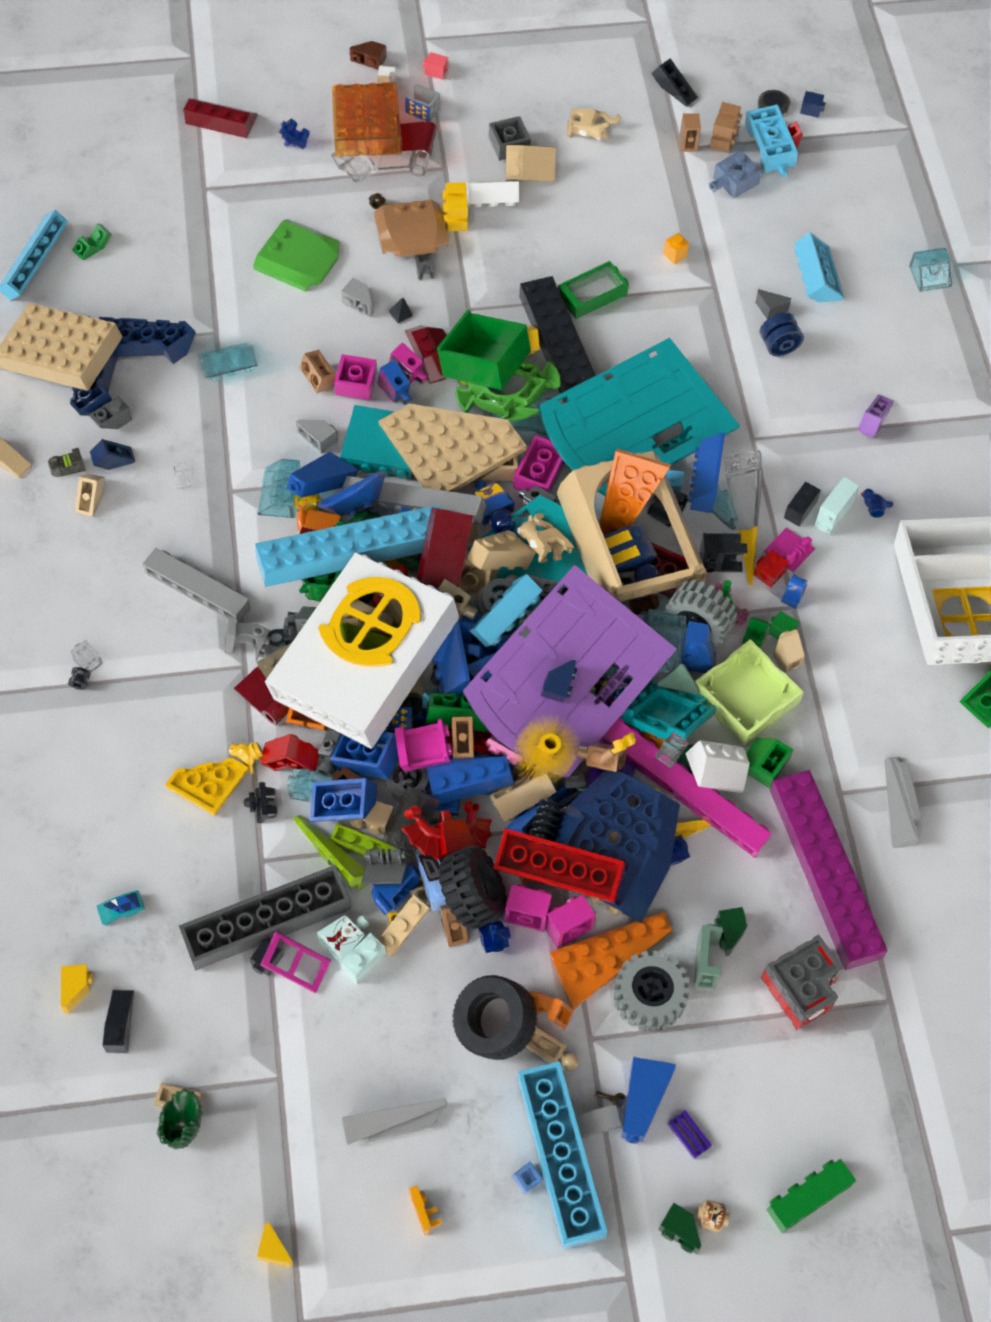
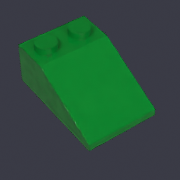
(979, 700)

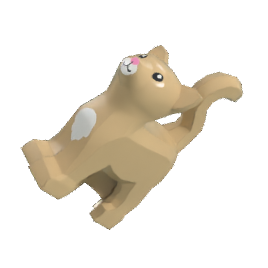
(588, 124)
(545, 540)

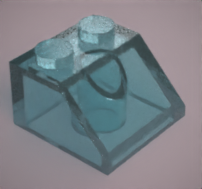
(931, 269)

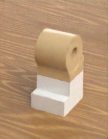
(386, 74)

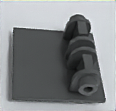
(385, 867)

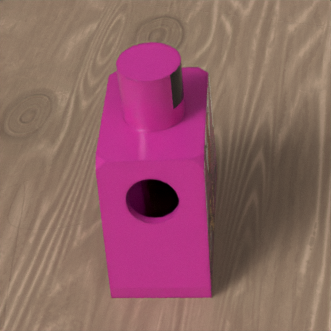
(409, 363)

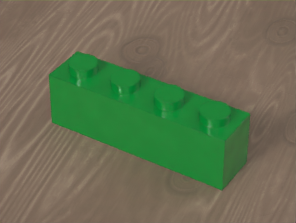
(811, 1195)

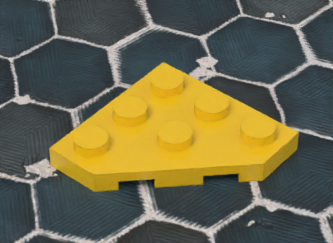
(208, 783)

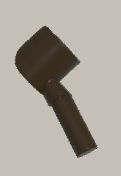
(611, 1098)

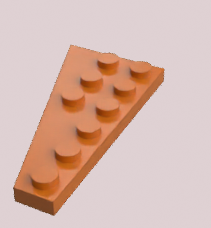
(629, 489)
(597, 960)

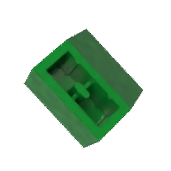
(767, 759)

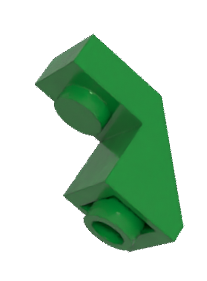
(90, 245)

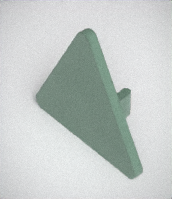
(679, 680)

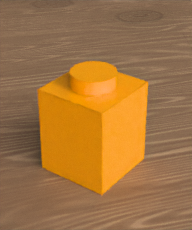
(676, 248)

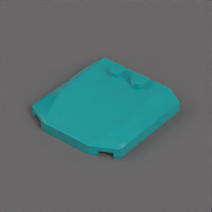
(667, 711)

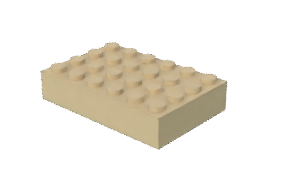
(58, 346)

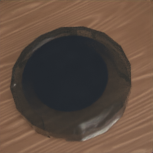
(774, 97)

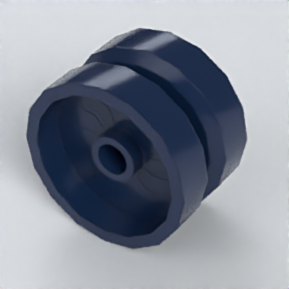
(781, 334)

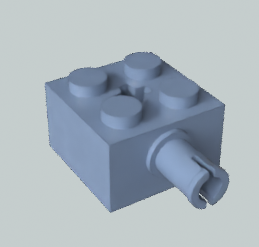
(736, 174)

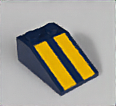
(630, 548)

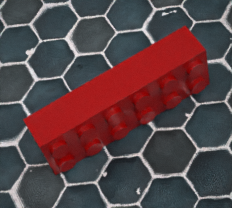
(559, 866)

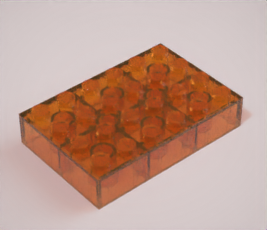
(366, 119)

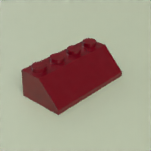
(219, 117)

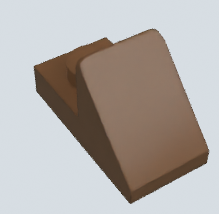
(453, 930)

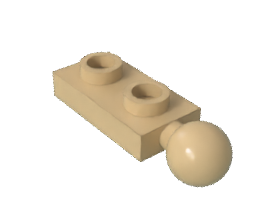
(551, 1050)

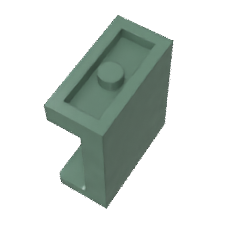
(706, 975)

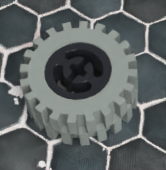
(704, 606)
(645, 1012)

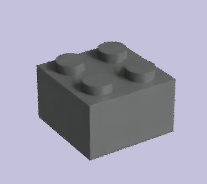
(508, 132)

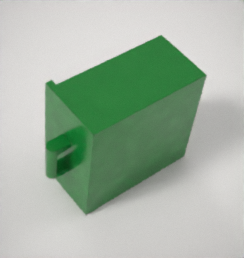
(484, 350)

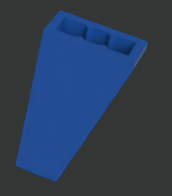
(320, 476)
(645, 1091)

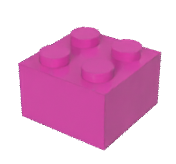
(355, 377)
(527, 907)
(570, 921)

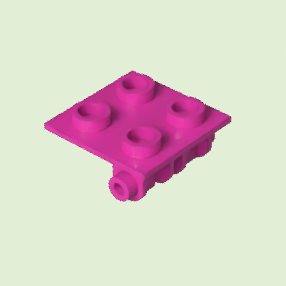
(792, 548)

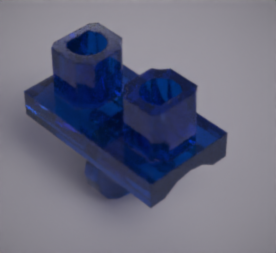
(292, 135)

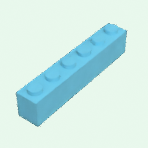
(32, 254)

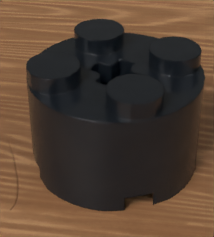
(658, 511)

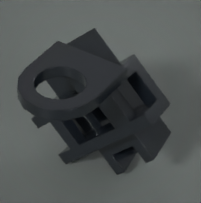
(288, 633)

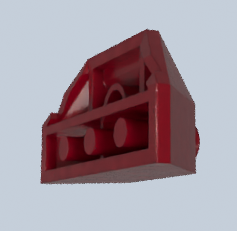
(425, 343)

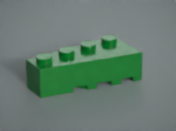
(449, 705)

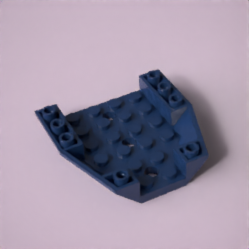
(644, 833)

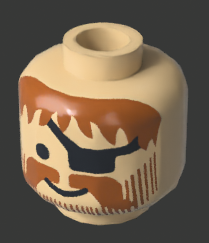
(712, 1216)

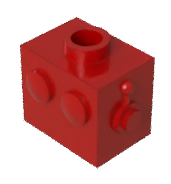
(771, 568)

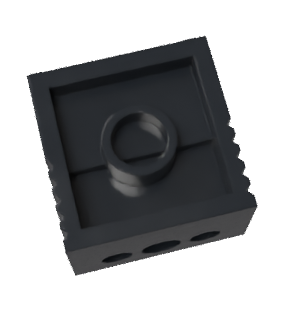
(718, 551)

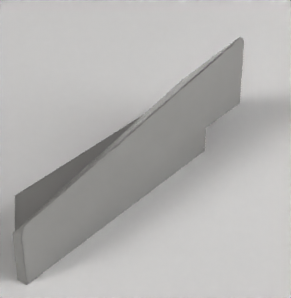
(902, 803)
(392, 1121)

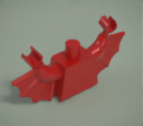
(448, 834)

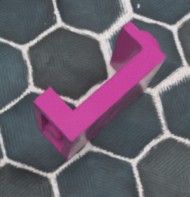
(423, 746)

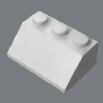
(493, 193)
(719, 765)

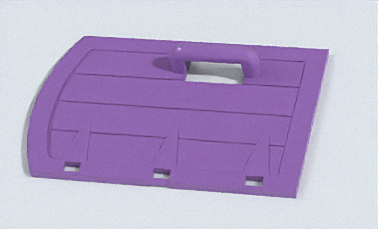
(580, 627)

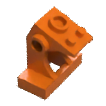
(557, 1010)

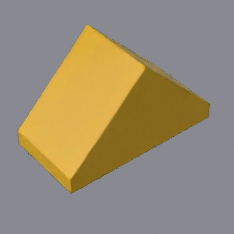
(271, 1248)

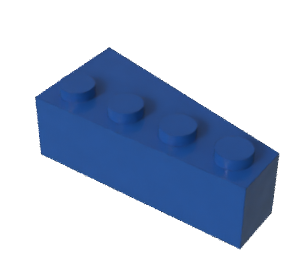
(468, 777)

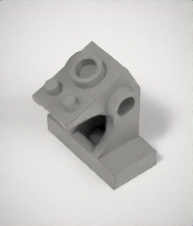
(246, 633)

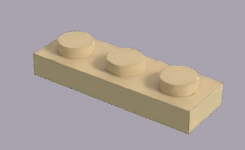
(404, 924)

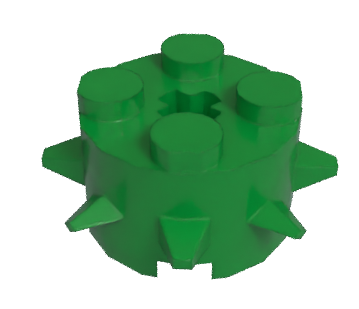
(318, 586)

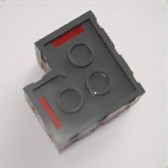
(803, 981)

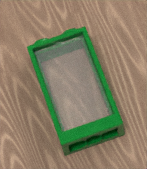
(593, 289)

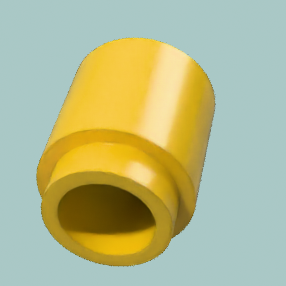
(312, 502)

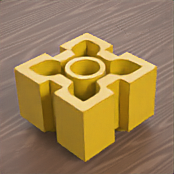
(455, 206)

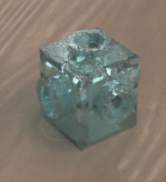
(301, 784)

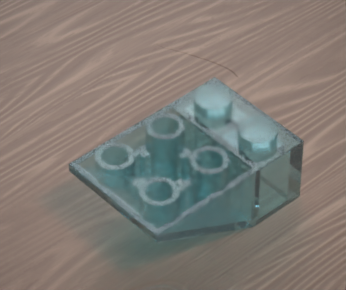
(673, 629)

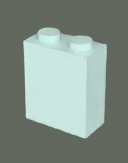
(836, 505)

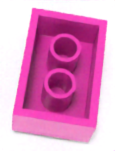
(539, 466)

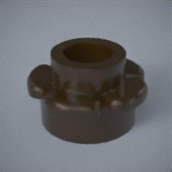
(376, 204)

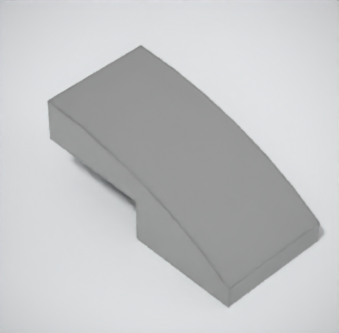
(598, 1121)

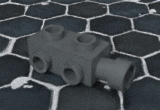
(325, 751)

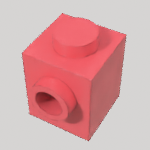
(436, 65)

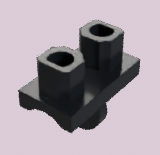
(258, 802)

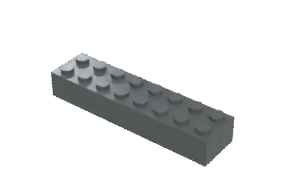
(259, 917)

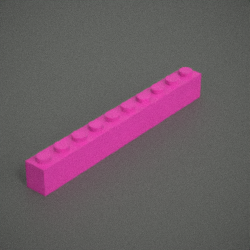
(683, 786)

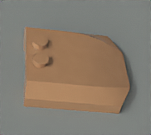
(411, 228)

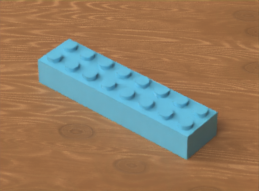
(561, 1155)

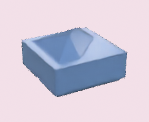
(527, 1177)

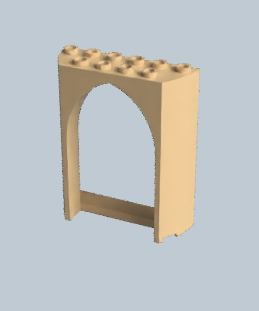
(577, 500)

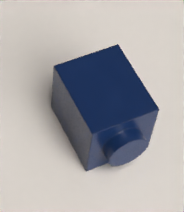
(812, 104)

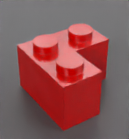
(289, 753)

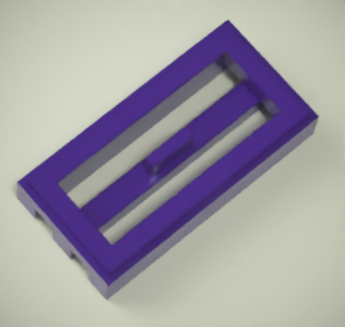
(697, 1131)

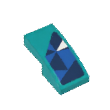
(120, 906)

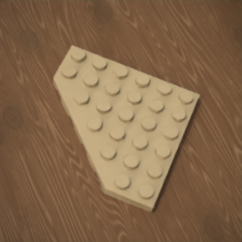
(450, 446)

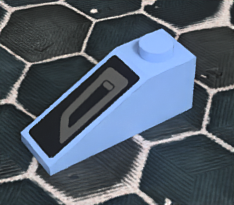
(429, 873)

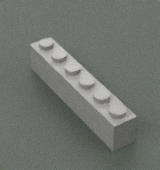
(196, 585)

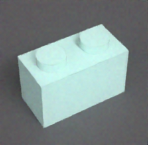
(363, 958)

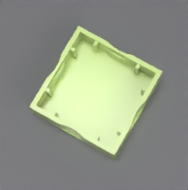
(748, 692)

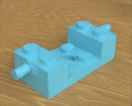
(776, 150)

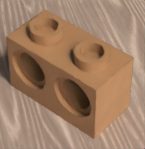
(317, 371)

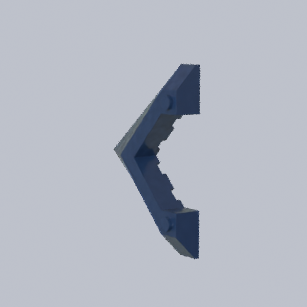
(138, 339)

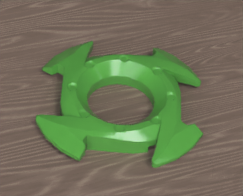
(513, 406)

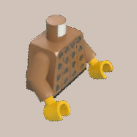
(605, 755)

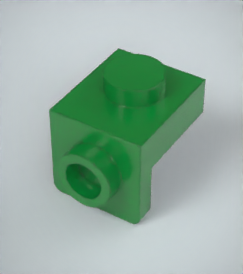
(755, 631)

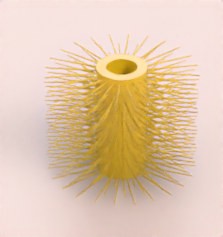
(546, 749)

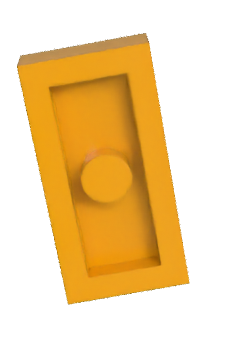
(419, 1199)

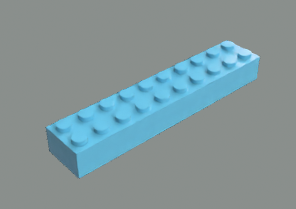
(333, 547)

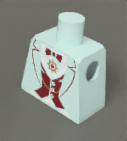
(342, 936)

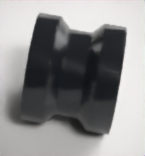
(79, 678)

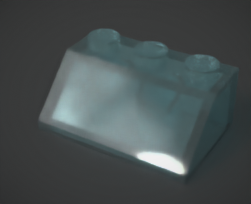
(227, 360)
(274, 496)

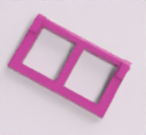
(290, 974)

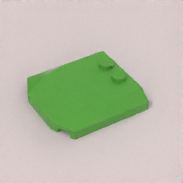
(297, 255)

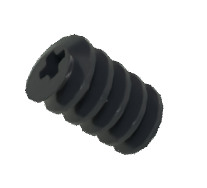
(544, 819)

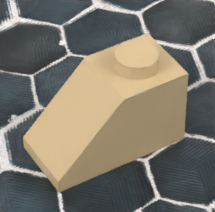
(89, 493)

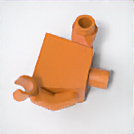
(314, 519)

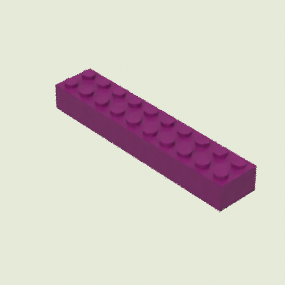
(828, 870)

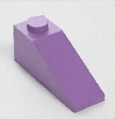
(875, 415)

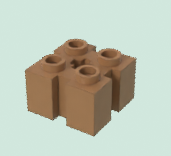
(726, 127)

